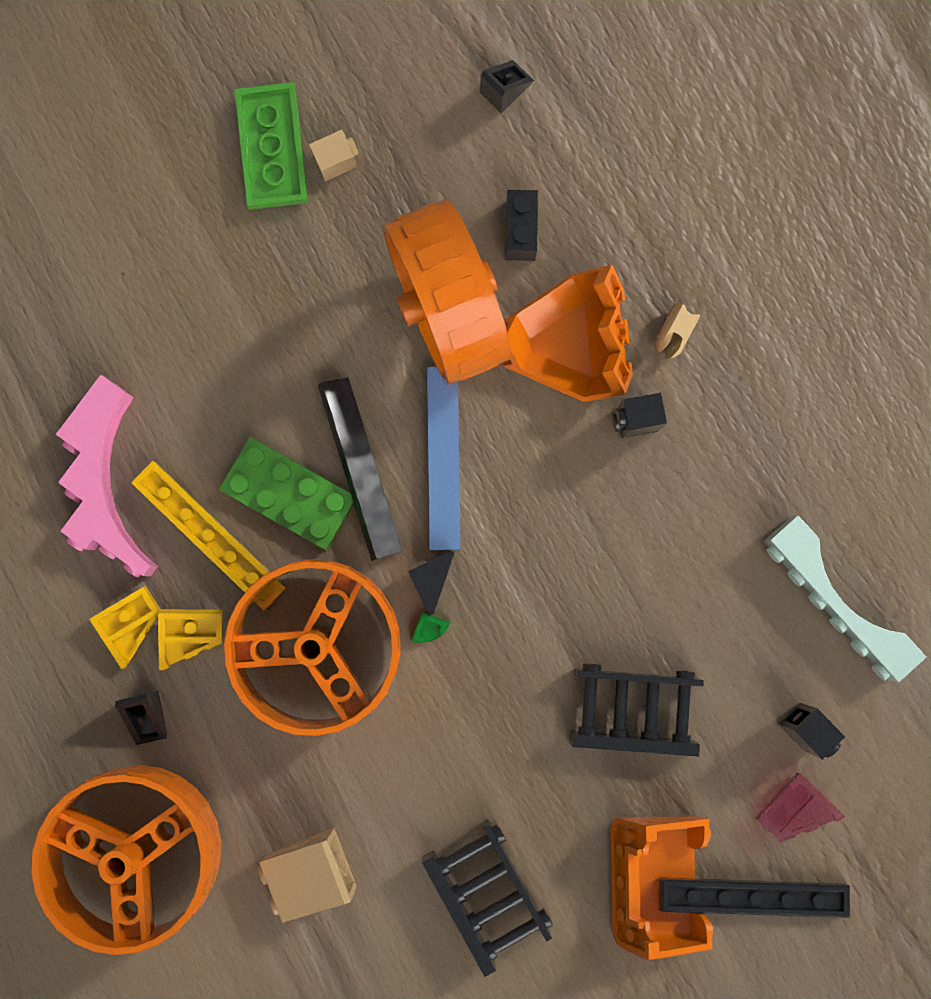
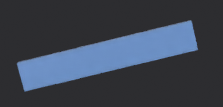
(443, 463)

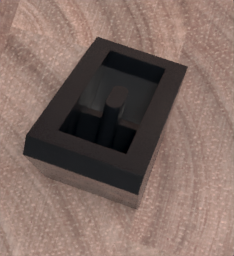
(504, 84)
(430, 579)
(143, 717)

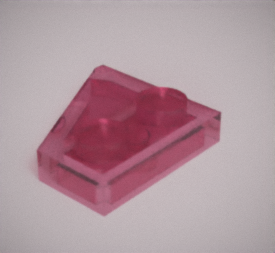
(797, 810)

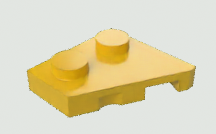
(126, 624)
(186, 633)

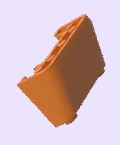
(640, 855)

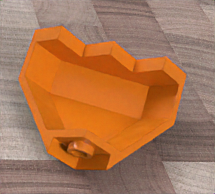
(574, 337)

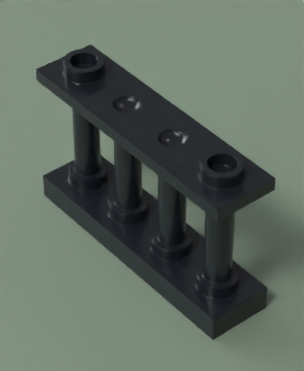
(650, 739)
(471, 924)

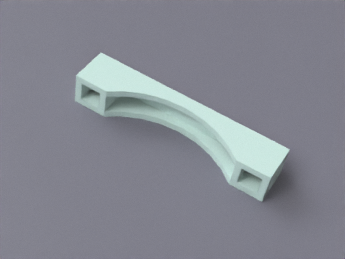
(799, 550)

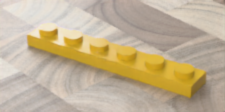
(205, 532)

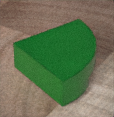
(429, 628)

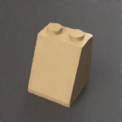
(308, 876)

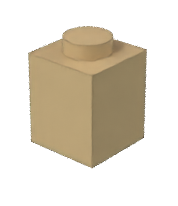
(334, 154)

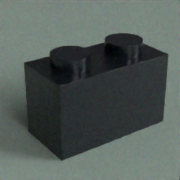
(521, 225)
(640, 415)
(812, 731)

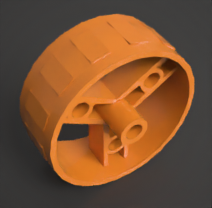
(447, 291)
(243, 651)
(132, 855)

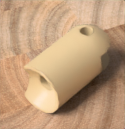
(676, 330)

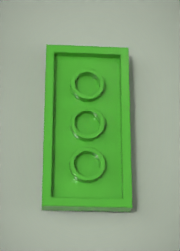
(271, 146)
(288, 493)

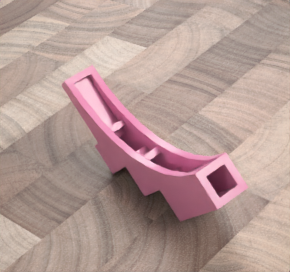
(96, 520)

